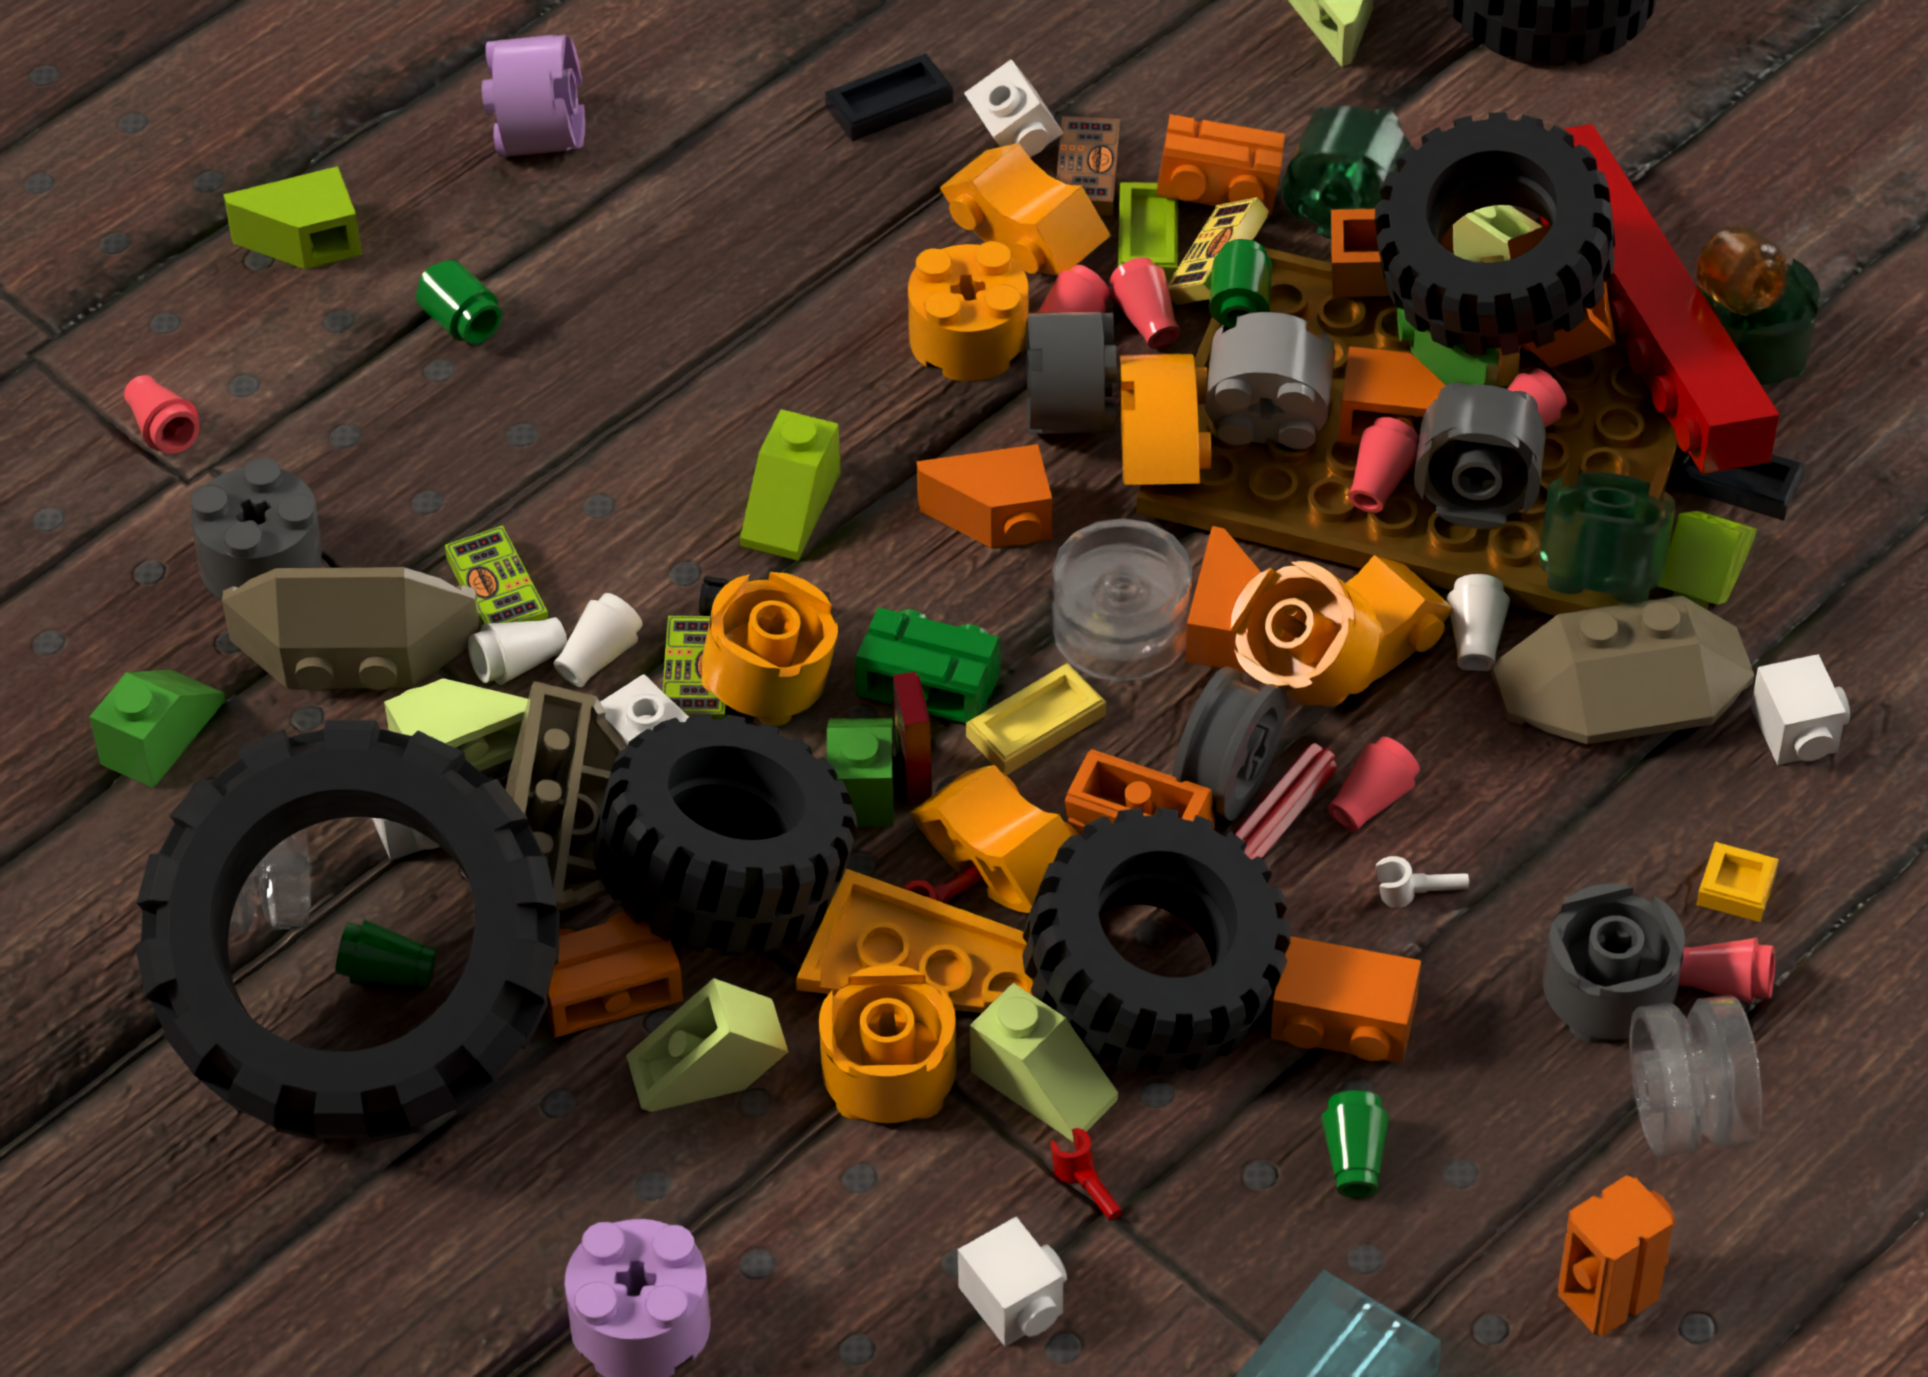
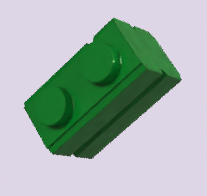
(953, 662)

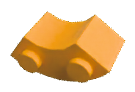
(1021, 206)
(1162, 419)
(1405, 607)
(991, 826)

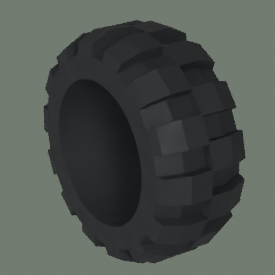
(252, 808)

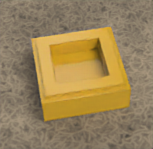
(1737, 882)

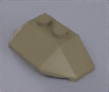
(350, 625)
(1624, 671)
(561, 783)

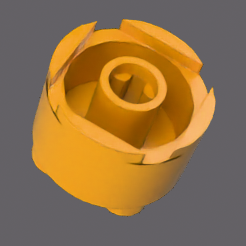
(968, 310)
(1305, 633)
(769, 646)
(888, 1045)

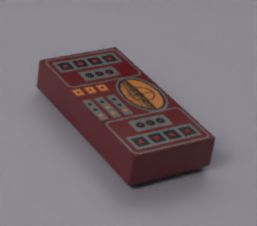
(912, 738)

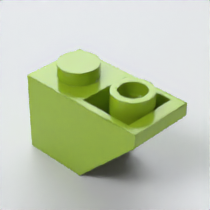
(296, 219)

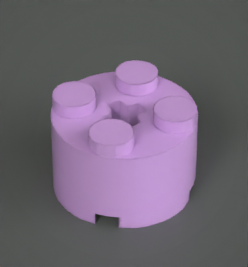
(534, 95)
(637, 1298)

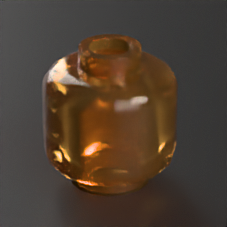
(1742, 270)

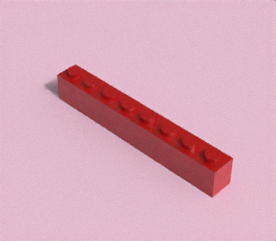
(1677, 338)

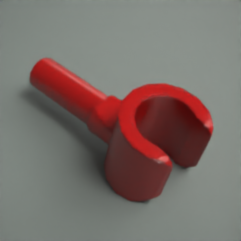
(945, 892)
(1079, 1168)

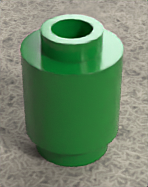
(1240, 281)
(459, 302)

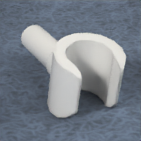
(1401, 884)

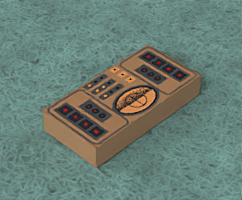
(1090, 158)

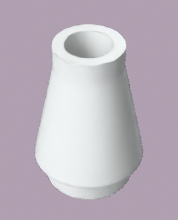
(1477, 619)
(600, 636)
(513, 648)

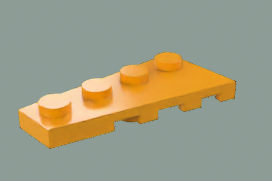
(889, 925)

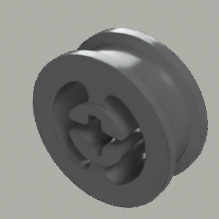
(1231, 740)

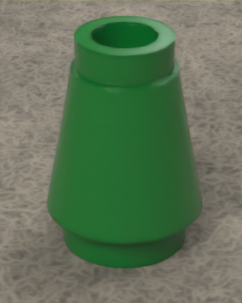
(383, 957)
(1355, 1140)

